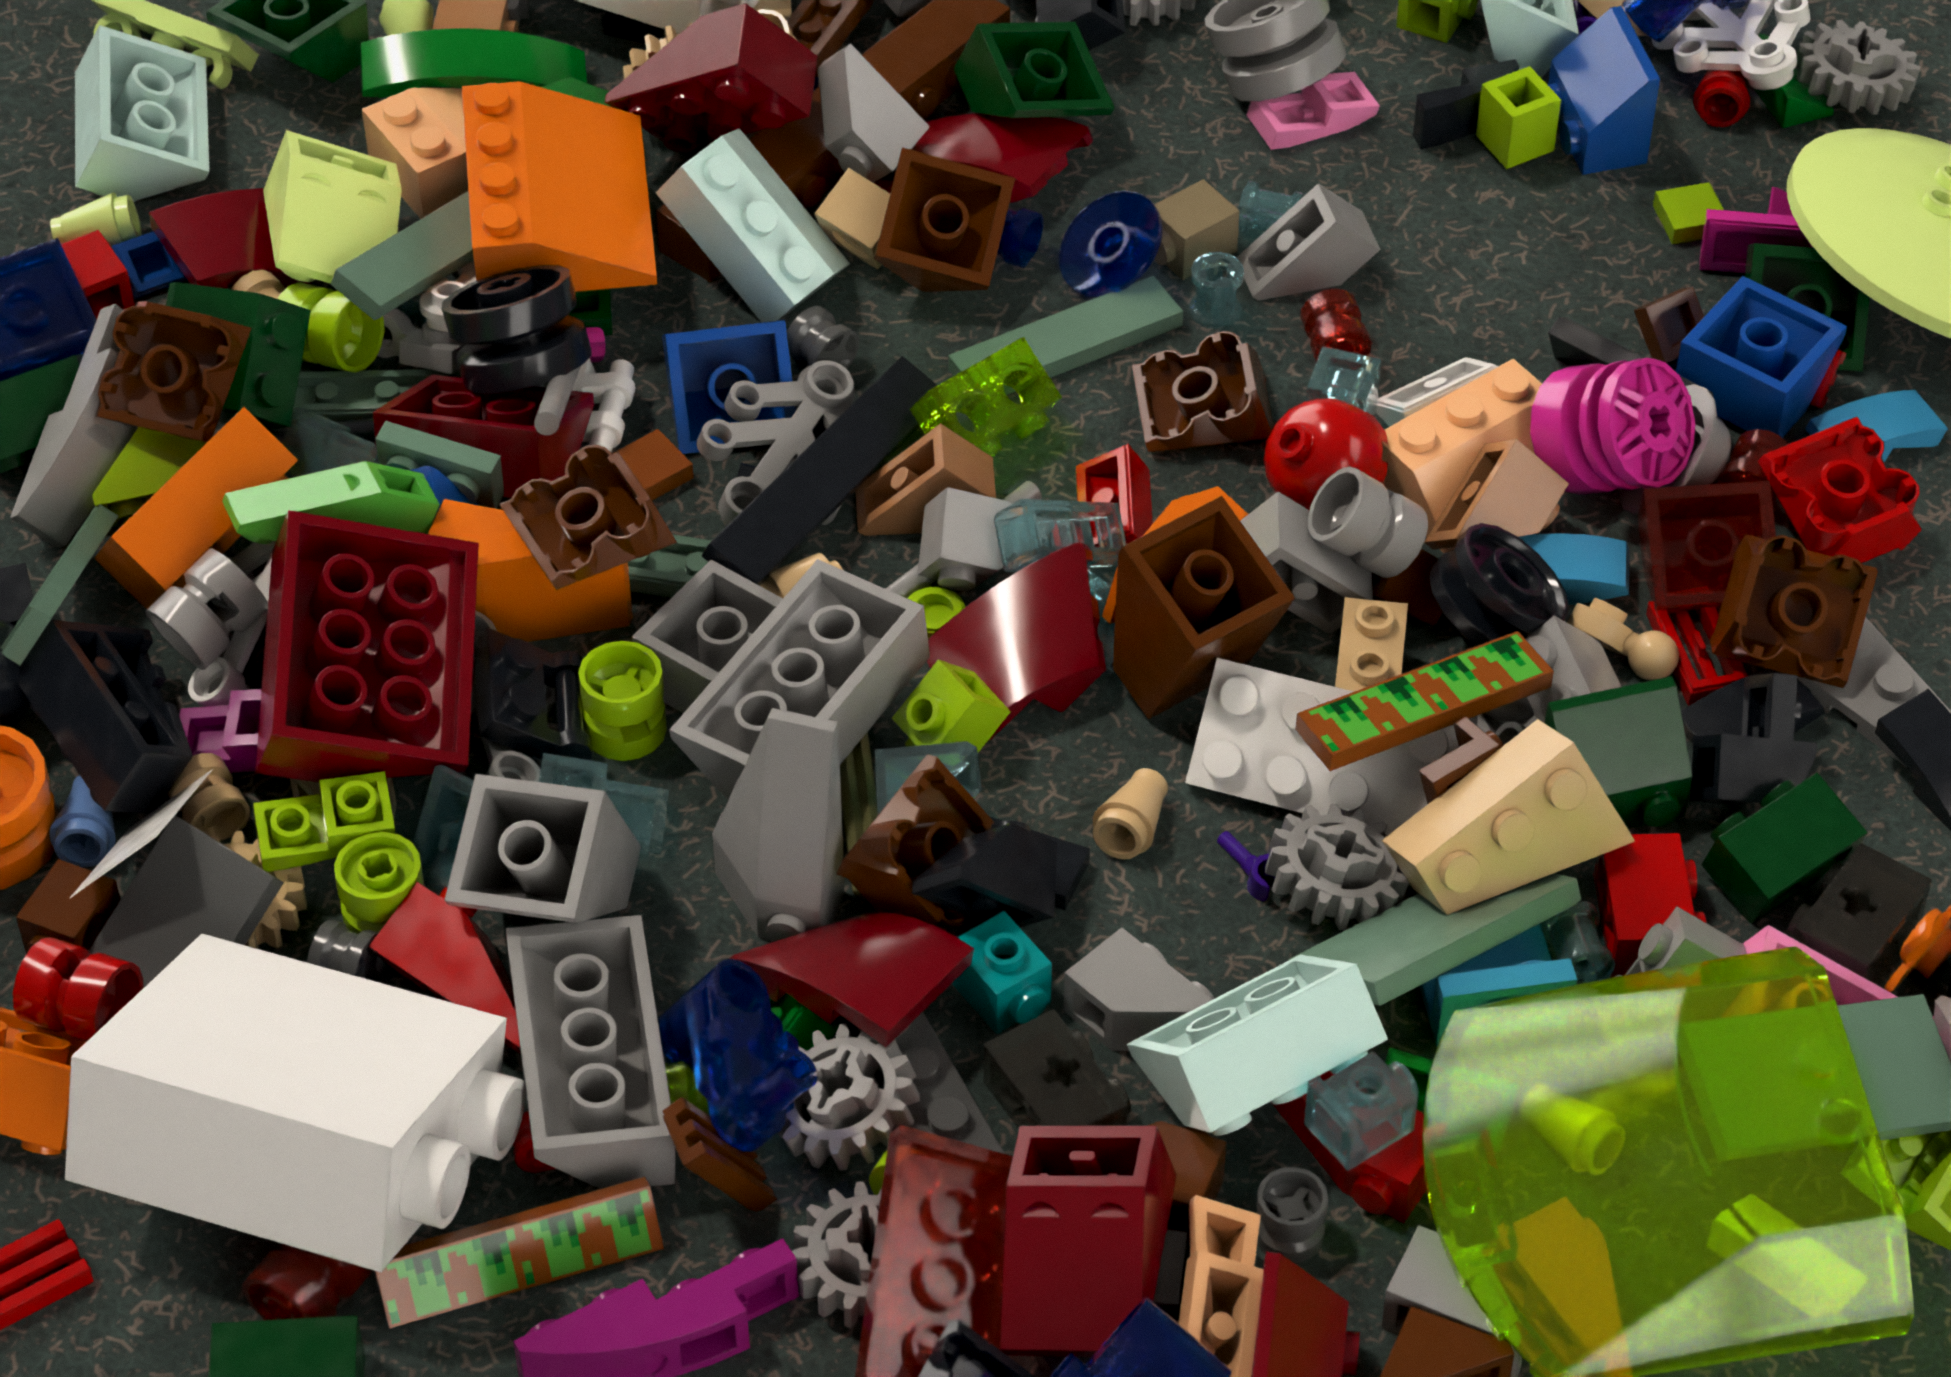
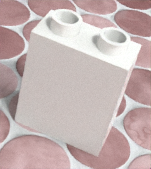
(291, 1102)

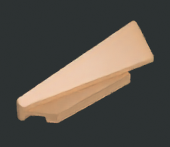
(1222, 1282)

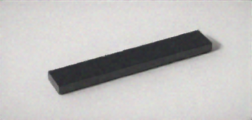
(822, 476)

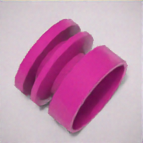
(1614, 425)

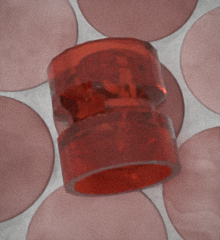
(301, 1284)

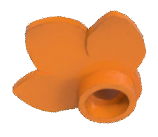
(1924, 948)

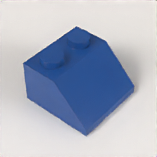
(1605, 95)
(1760, 356)
(707, 364)

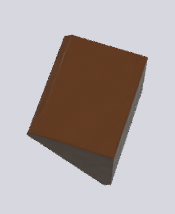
(943, 223)

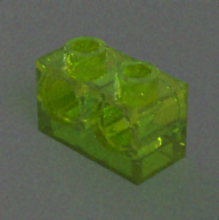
(982, 398)

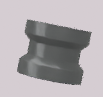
(816, 337)
(345, 951)

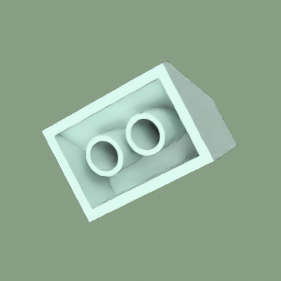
(1529, 30)
(139, 117)
(751, 226)
(1260, 1042)

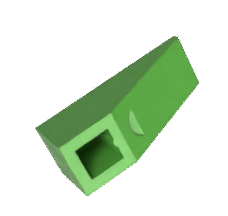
(351, 492)

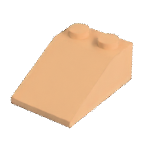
(426, 140)

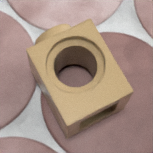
(854, 215)

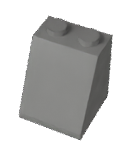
(542, 851)

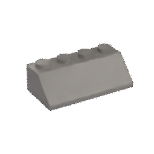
(824, 652)
(592, 1050)

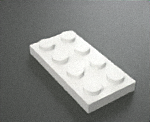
(1255, 753)

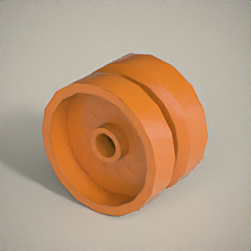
(25, 808)

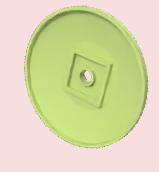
(1881, 217)

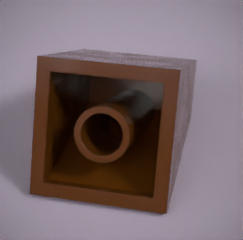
(1191, 598)

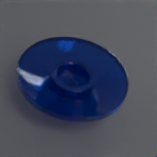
(1110, 243)

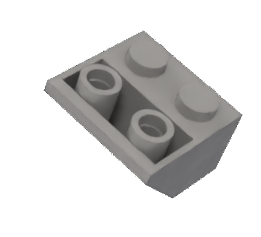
(1578, 670)

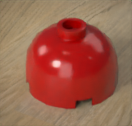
(1318, 441)

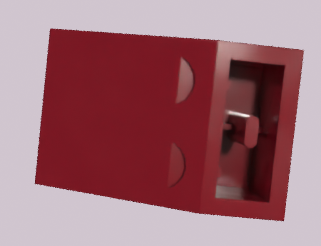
(720, 77)
(1081, 1234)

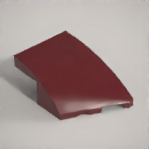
(1015, 147)
(218, 237)
(1030, 634)
(867, 968)

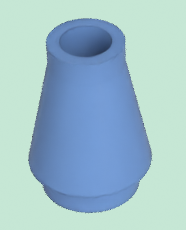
(82, 828)

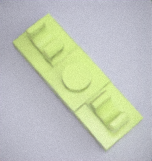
(180, 33)

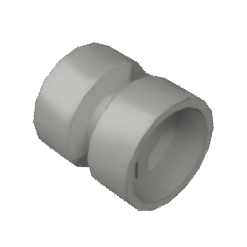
(1367, 522)
(192, 626)

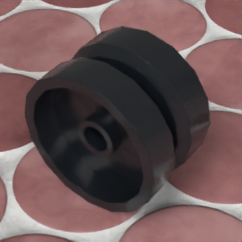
(516, 329)

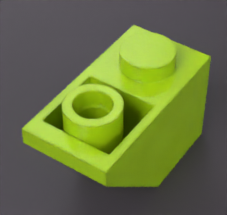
(142, 470)

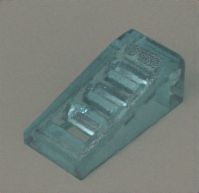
(1025, 539)

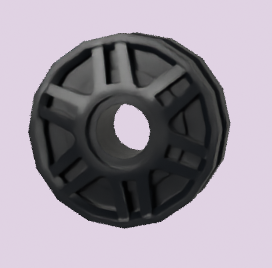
(1496, 585)

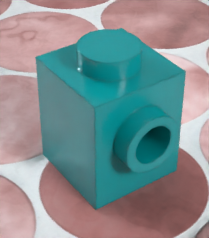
(1007, 974)

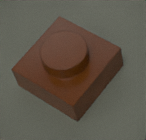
(1669, 322)

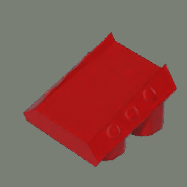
(1844, 493)

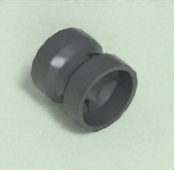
(1292, 1213)

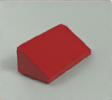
(1120, 479)

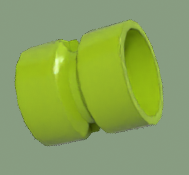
(337, 329)
(623, 700)
(375, 878)

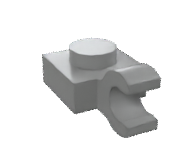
(419, 347)

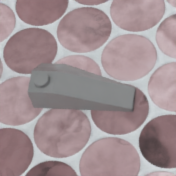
(784, 828)

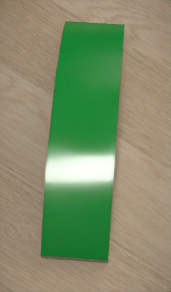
(464, 59)

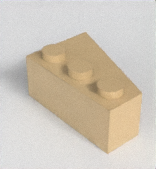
(1508, 823)

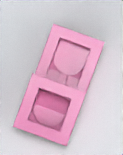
(1318, 111)

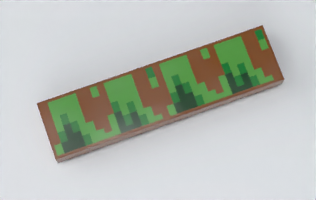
(1423, 700)
(519, 1252)

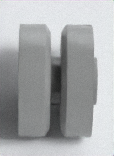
(1274, 45)

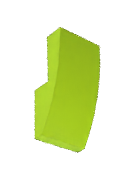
(320, 825)

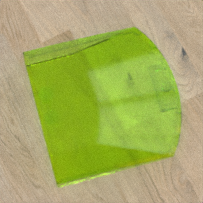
(1665, 1171)

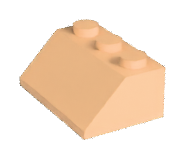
(1441, 441)

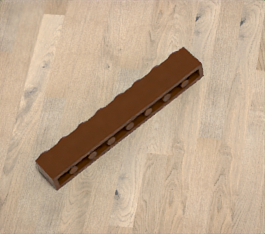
(912, 58)

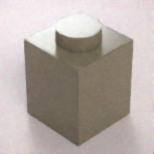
(1195, 224)

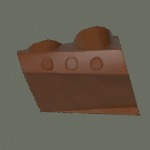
(171, 370)
(1203, 396)
(587, 518)
(1793, 609)
(910, 835)

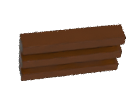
(714, 1158)

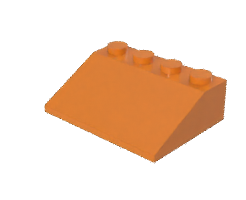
(557, 186)

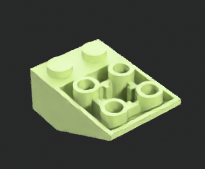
(327, 206)

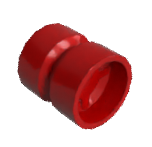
(71, 989)

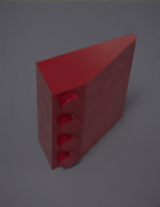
(366, 651)

